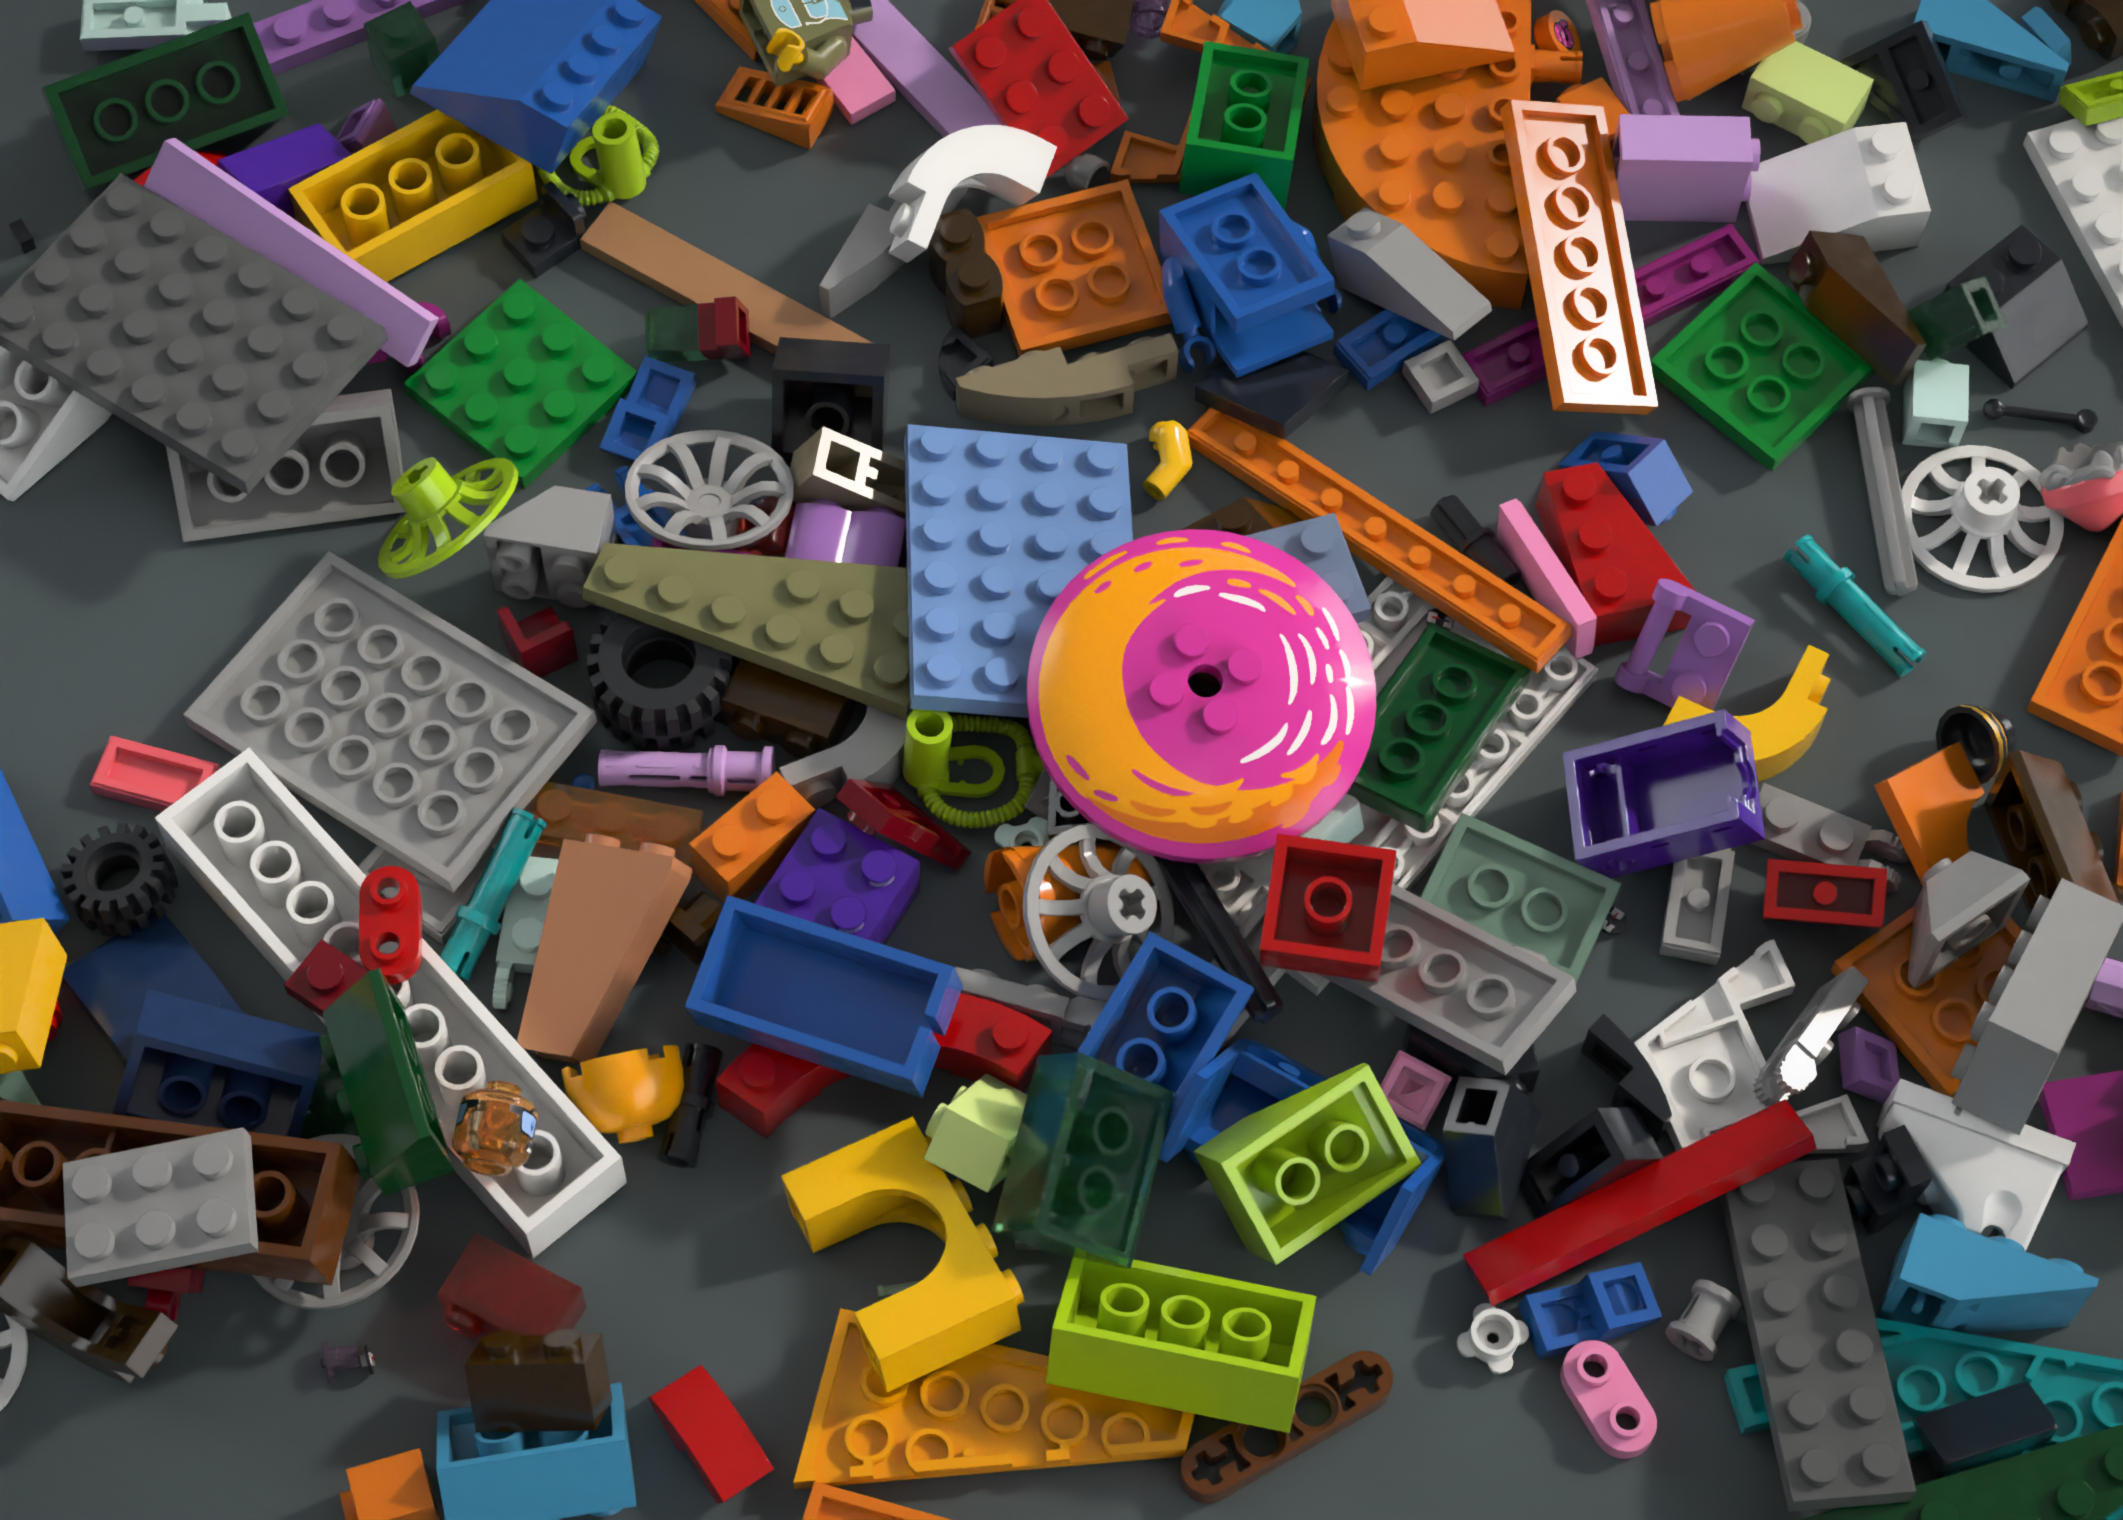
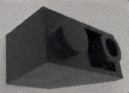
(1487, 1146)

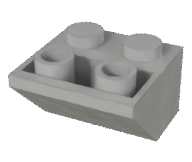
(550, 544)

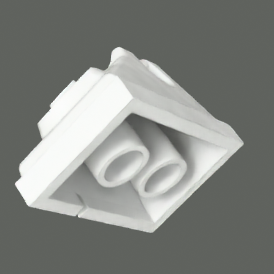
(1979, 1170)

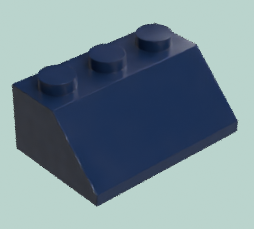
(218, 1068)

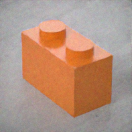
(750, 839)

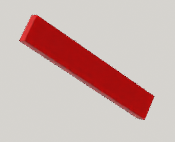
(1639, 1202)

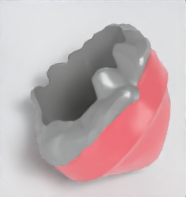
(2086, 485)

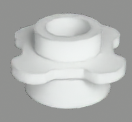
(1498, 1322)

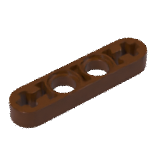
(1301, 1435)

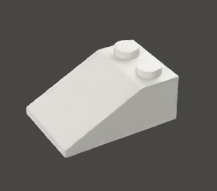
(1842, 184)
(38, 423)

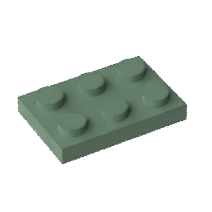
(1521, 893)

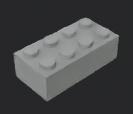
(2035, 1004)

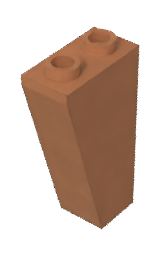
(595, 942)

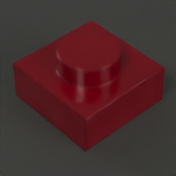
(323, 977)

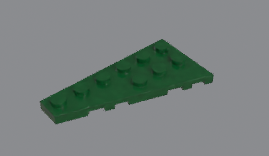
(2051, 1483)

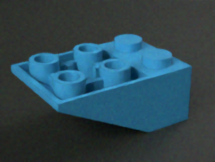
(1979, 1283)

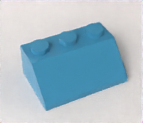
(534, 1471)

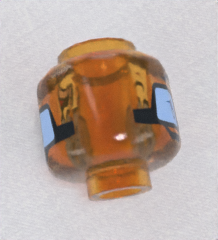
(495, 1129)

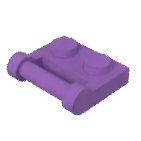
(1703, 654)

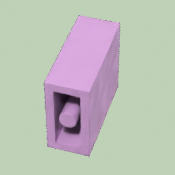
(1684, 167)

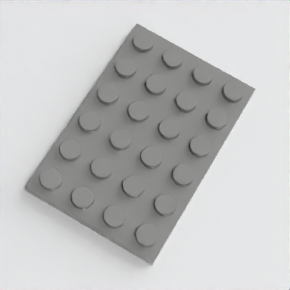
(391, 720)

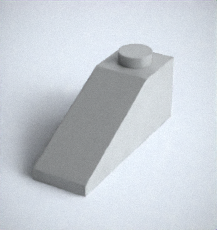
(1402, 274)

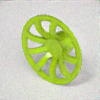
(427, 496)

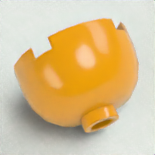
(627, 1091)

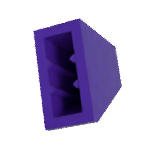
(283, 163)

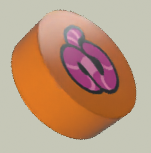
(1556, 33)

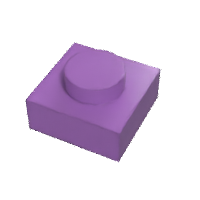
(1868, 1064)

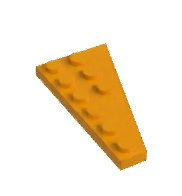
(969, 1419)

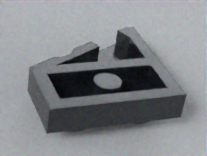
(1910, 81)

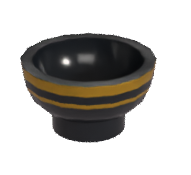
(1983, 735)

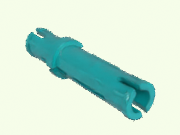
(1838, 589)
(491, 893)

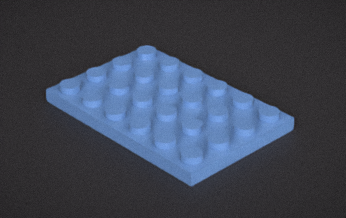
(991, 546)

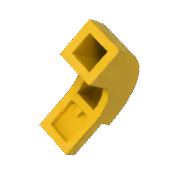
(1785, 728)

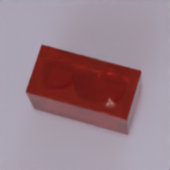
(504, 1291)

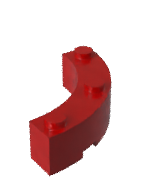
(982, 1038)

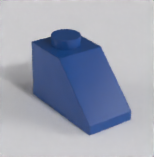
(1639, 469)

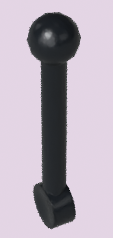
(2083, 421)

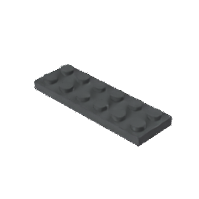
(1816, 1340)

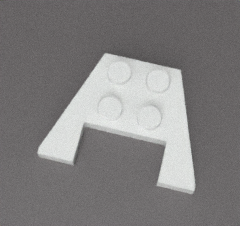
(1712, 1060)

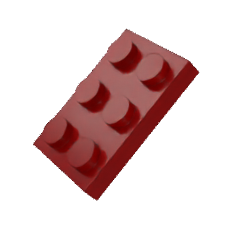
(1039, 79)

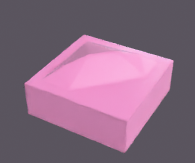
(1414, 1089)

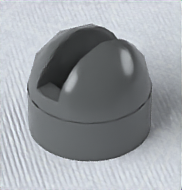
(1086, 172)

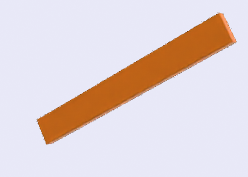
(1384, 539)

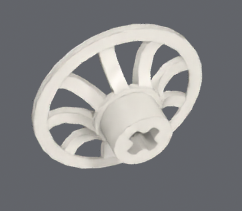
(1984, 509)

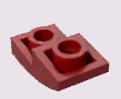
(711, 1433)

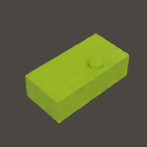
(1182, 1341)

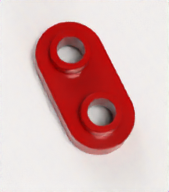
(391, 921)

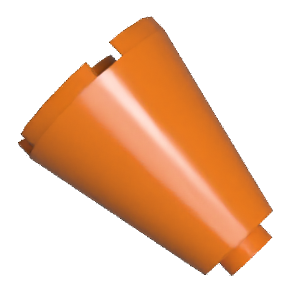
(1719, 38)
(1006, 875)

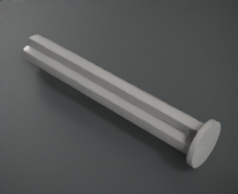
(1883, 489)

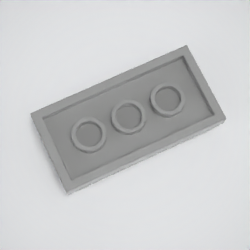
(1462, 983)

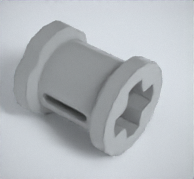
(1703, 1320)

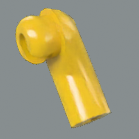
(1175, 458)

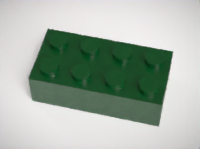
(182, 89)

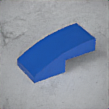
(650, 410)
(1594, 1309)

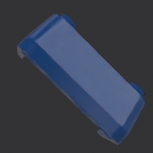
(1257, 1076)

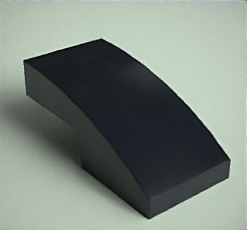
(1624, 1063)

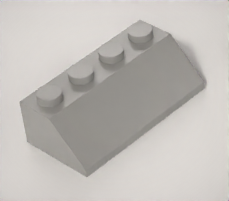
(330, 474)

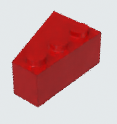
(1605, 550)

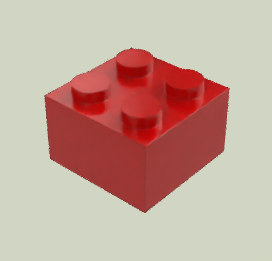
(1327, 907)

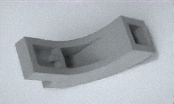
(868, 755)

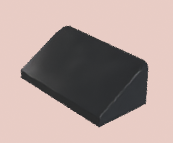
(1984, 1428)

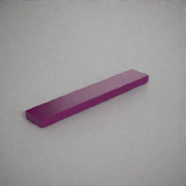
(1662, 290)

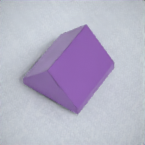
(366, 126)

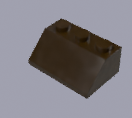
(2044, 828)

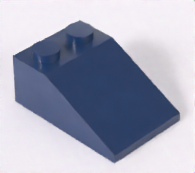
(117, 974)

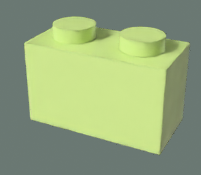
(1807, 93)
(977, 1132)

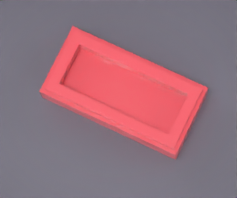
(147, 774)

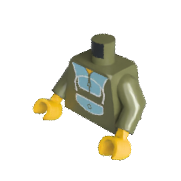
(802, 35)

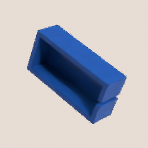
(824, 996)

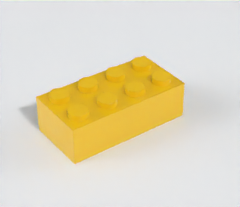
(413, 194)

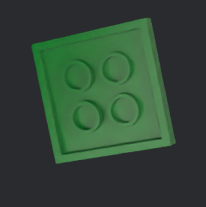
(1761, 367)
(521, 382)

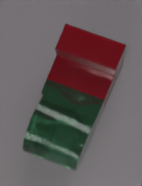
(698, 331)

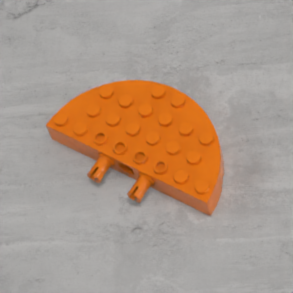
(1438, 152)

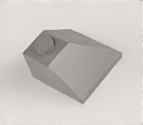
(1960, 910)

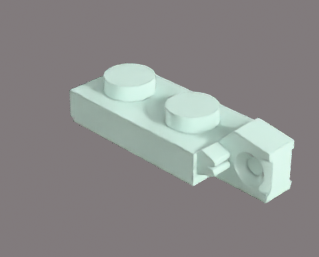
(144, 22)

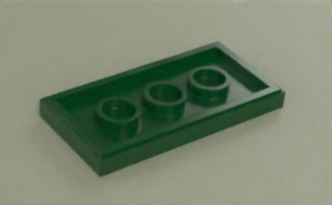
(1434, 724)

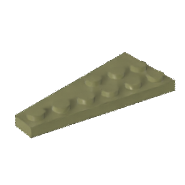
(796, 616)

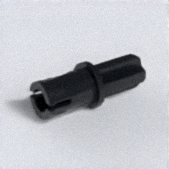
(1473, 539)

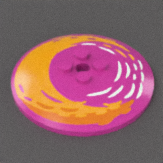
(1186, 769)

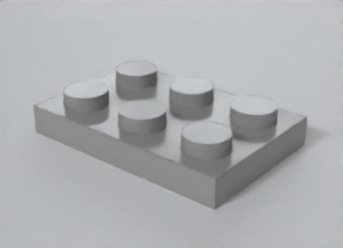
(159, 1207)

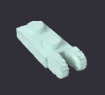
(522, 926)

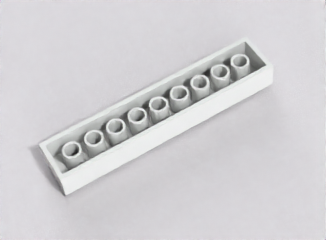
(295, 886)

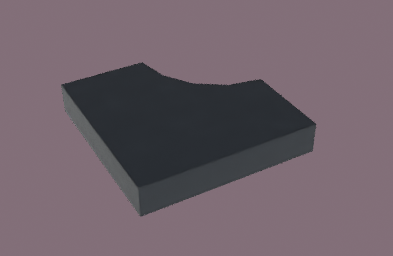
(1276, 395)

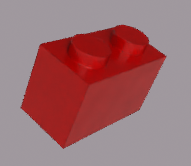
(1824, 893)

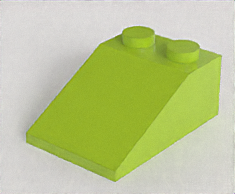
(1307, 1162)

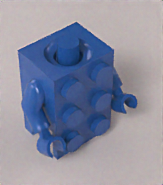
(1242, 277)

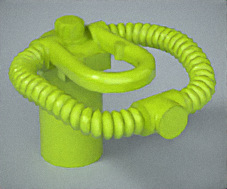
(619, 156)
(928, 757)

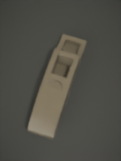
(1049, 392)

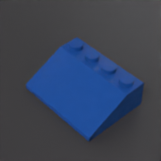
(539, 71)

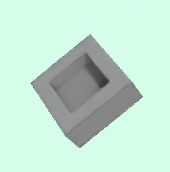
(1440, 376)

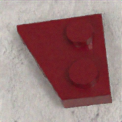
(887, 811)

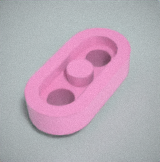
(1607, 1396)

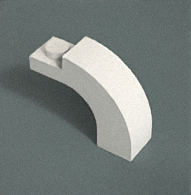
(981, 157)

